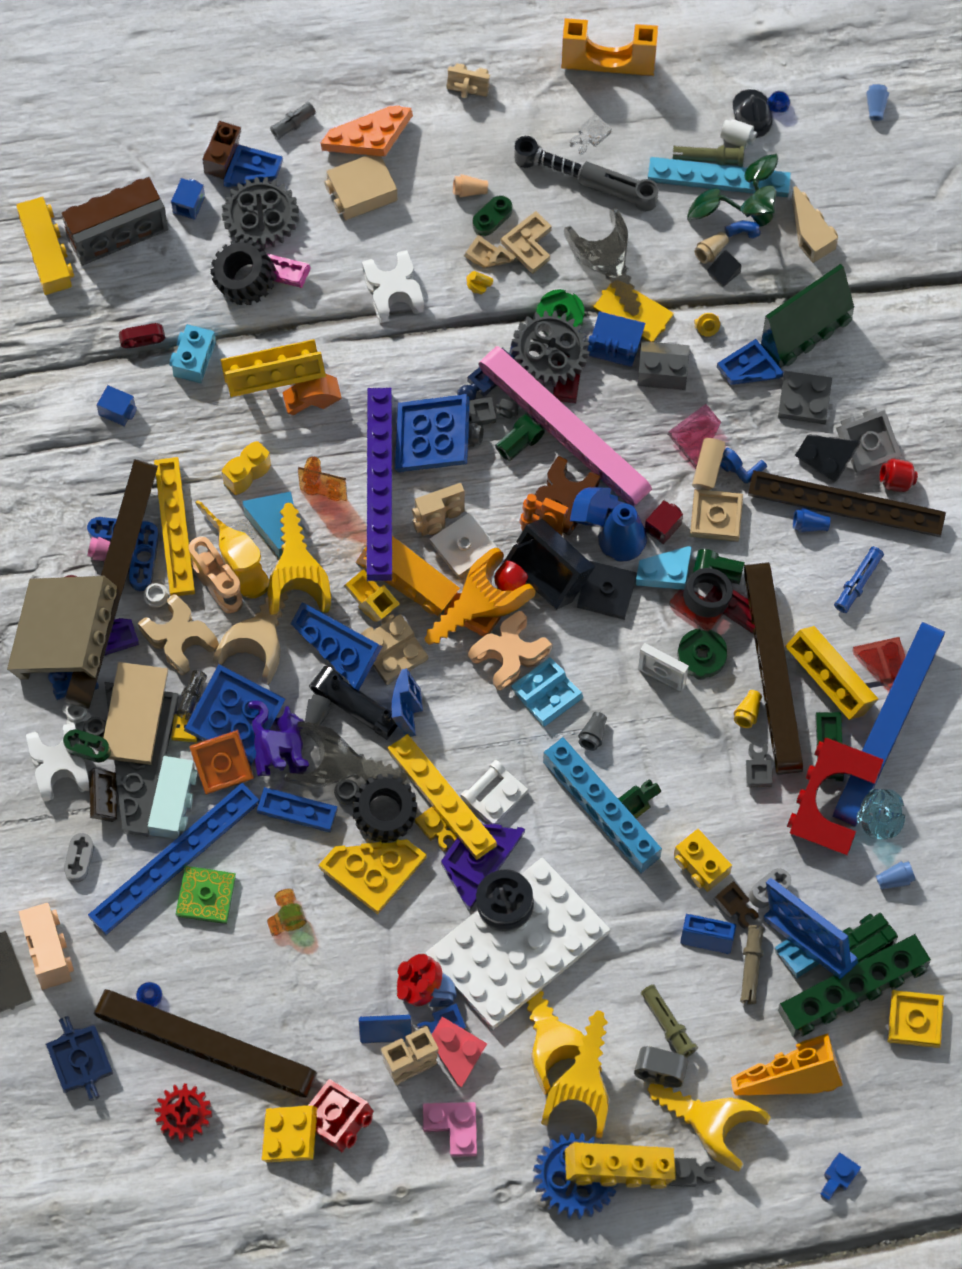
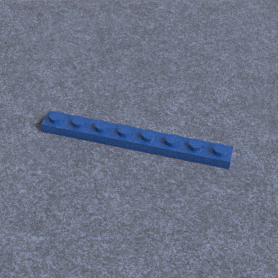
(173, 859)

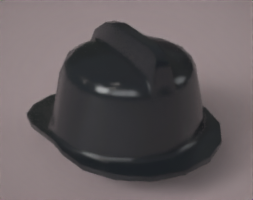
(752, 108)

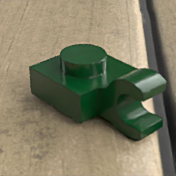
(637, 798)

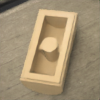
(708, 464)

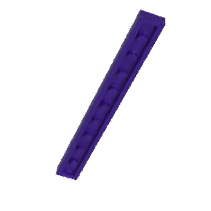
(379, 484)

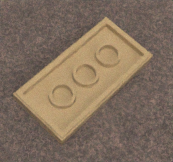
(135, 712)

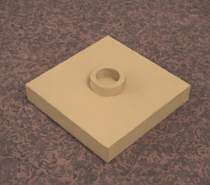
(716, 515)

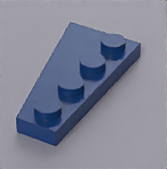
(340, 645)

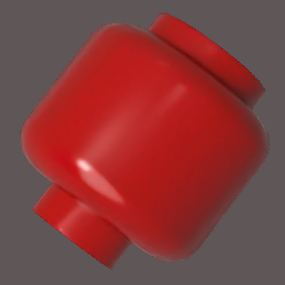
(898, 475)

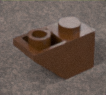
(221, 149)

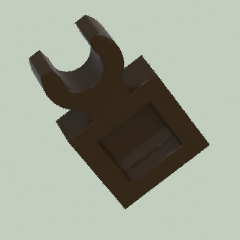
(733, 901)

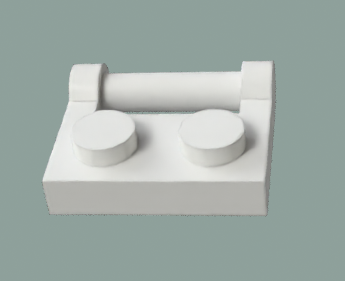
(500, 799)

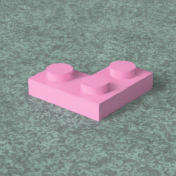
(456, 1118)

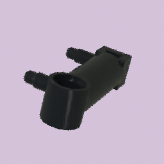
(332, 686)

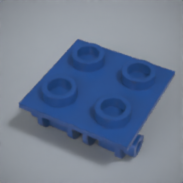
(615, 339)

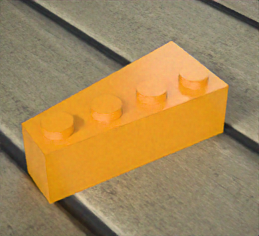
(417, 579)

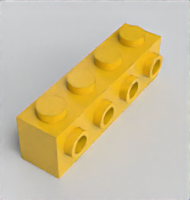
(44, 245)
(831, 672)
(619, 1164)

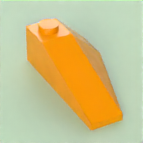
(803, 1071)

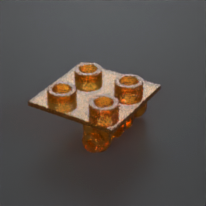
(315, 482)

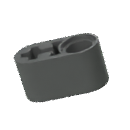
(661, 1067)

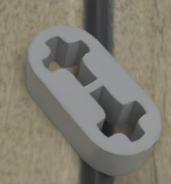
(73, 856)
(760, 886)

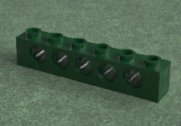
(908, 950)

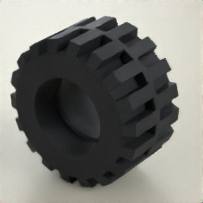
(235, 257)
(384, 787)

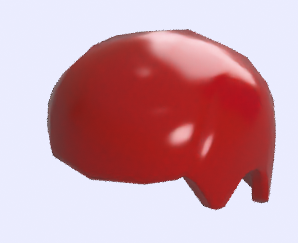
(510, 576)

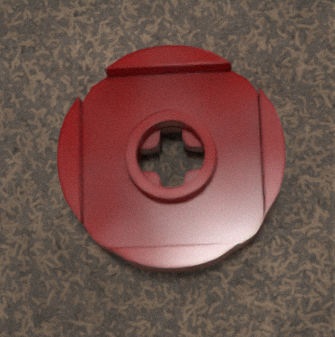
(409, 973)

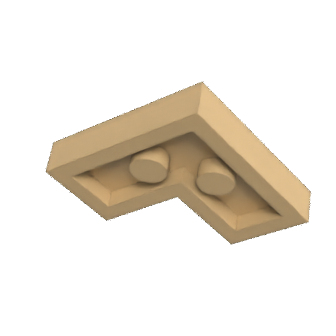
(523, 242)

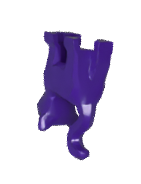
(274, 745)

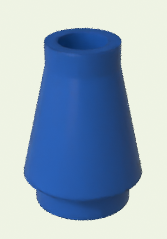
(809, 521)

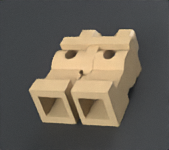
(409, 1061)

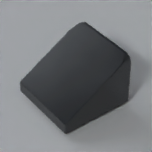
(725, 268)

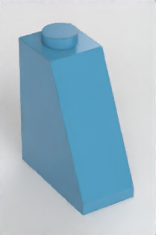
(266, 517)

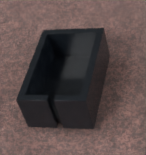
(551, 563)

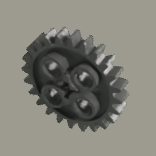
(282, 210)
(558, 330)

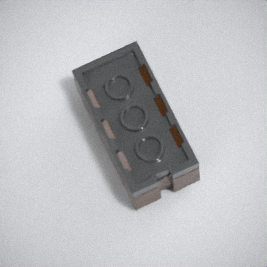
(115, 221)

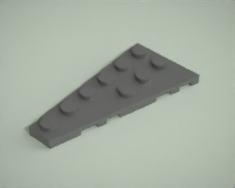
(139, 781)

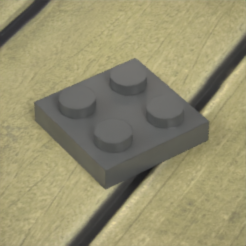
(805, 397)

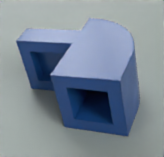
(592, 506)

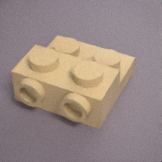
(435, 507)
(399, 647)

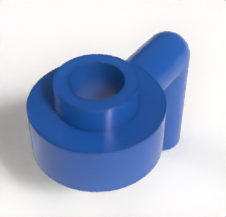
(733, 463)

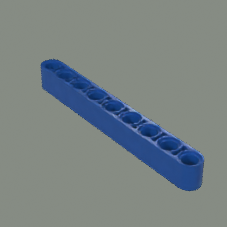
(892, 716)

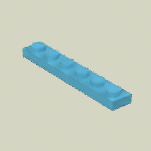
(712, 176)

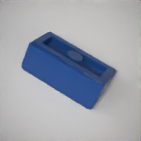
(708, 933)
(384, 1028)

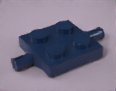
(79, 1058)

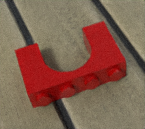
(832, 759)

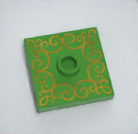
(205, 894)

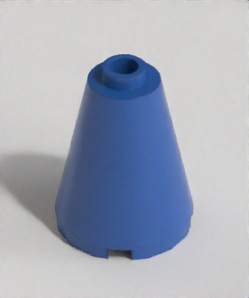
(623, 534)

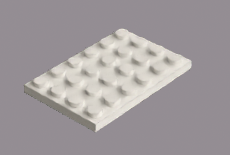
(508, 968)

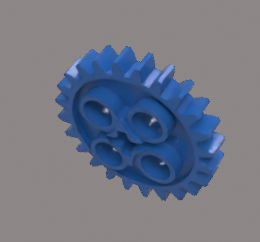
(552, 1166)

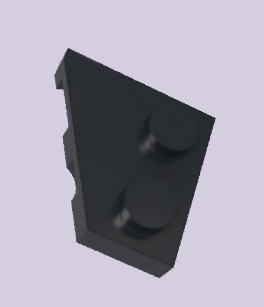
(827, 454)

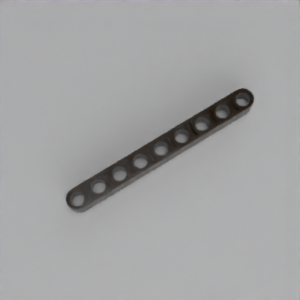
(773, 668)
(205, 1043)

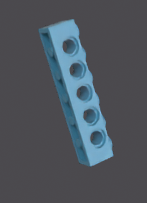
(602, 805)

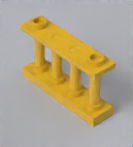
(272, 368)

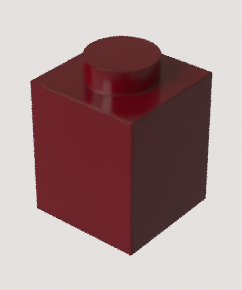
(664, 521)

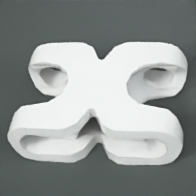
(393, 286)
(56, 763)

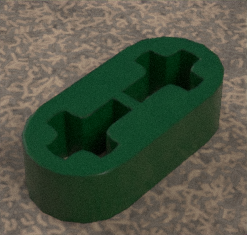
(89, 740)

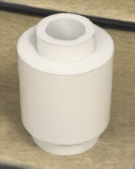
(738, 133)

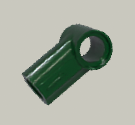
(524, 433)
(710, 559)

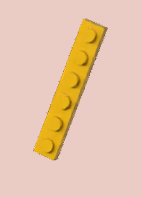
(174, 527)
(442, 796)

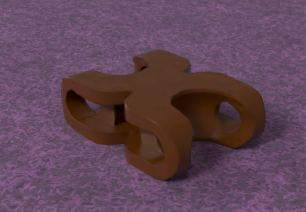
(563, 490)

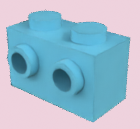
(193, 353)

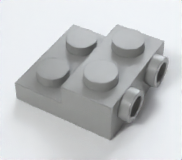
(876, 439)

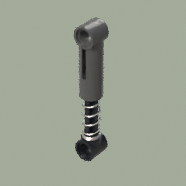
(589, 174)

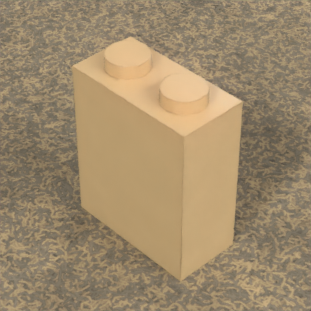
(360, 186)

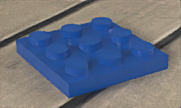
(432, 433)
(226, 709)

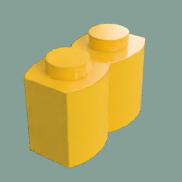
(249, 466)

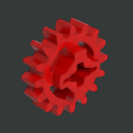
(172, 1112)

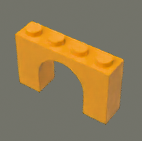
(583, 54)

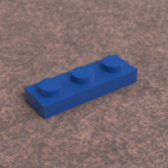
(297, 809)

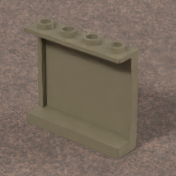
(62, 625)

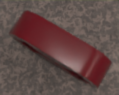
(142, 335)

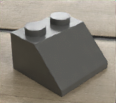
(663, 365)

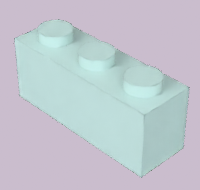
(172, 798)

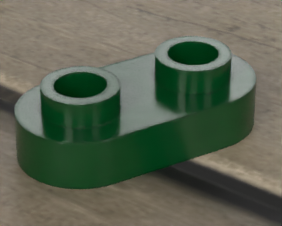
(495, 215)

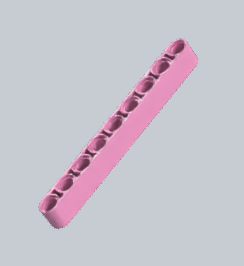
(565, 426)

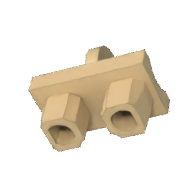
(468, 81)

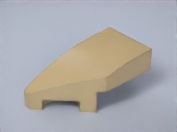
(487, 255)

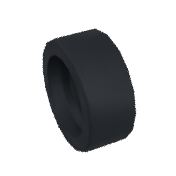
(713, 577)

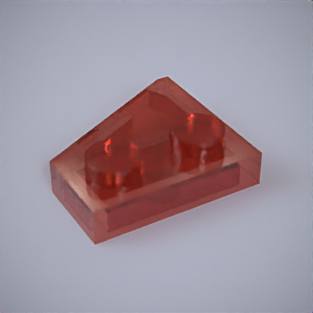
(882, 659)

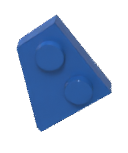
(252, 163)

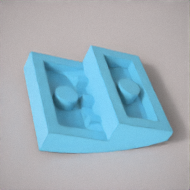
(547, 691)

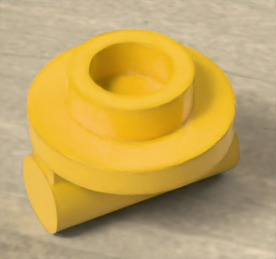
(478, 282)
(707, 324)

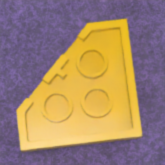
(373, 869)

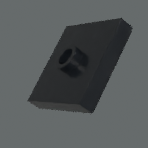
(607, 591)

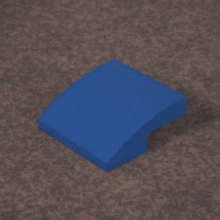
(406, 702)

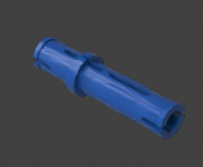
(845, 601)

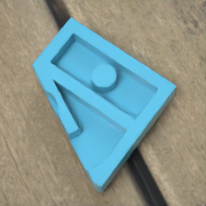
(665, 569)

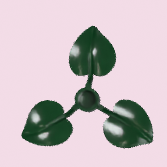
(758, 206)

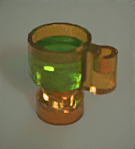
(290, 915)

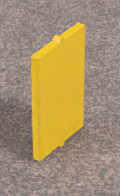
(650, 312)

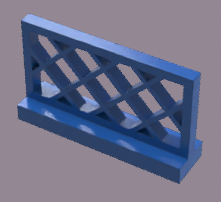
(808, 930)

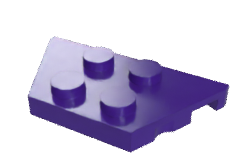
(468, 872)

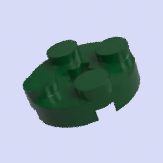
(702, 640)

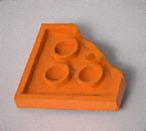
(369, 134)

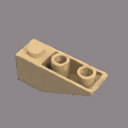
(813, 232)

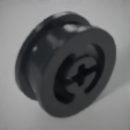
(494, 910)

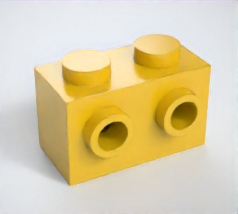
(702, 860)

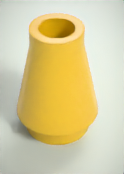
(747, 711)

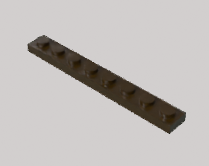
(847, 503)

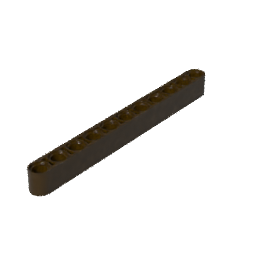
(117, 564)

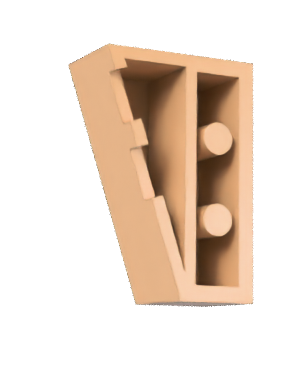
(46, 946)

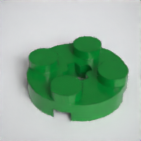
(565, 302)

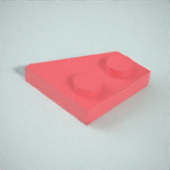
(457, 1049)

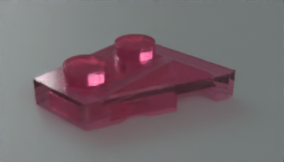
(691, 432)

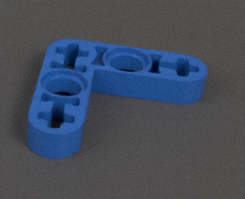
(140, 547)

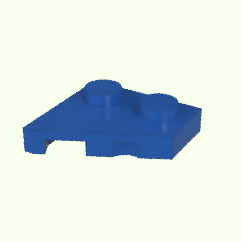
(749, 365)

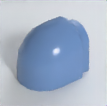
(445, 995)

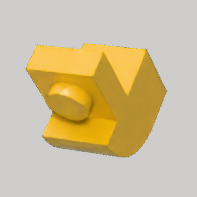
(373, 600)

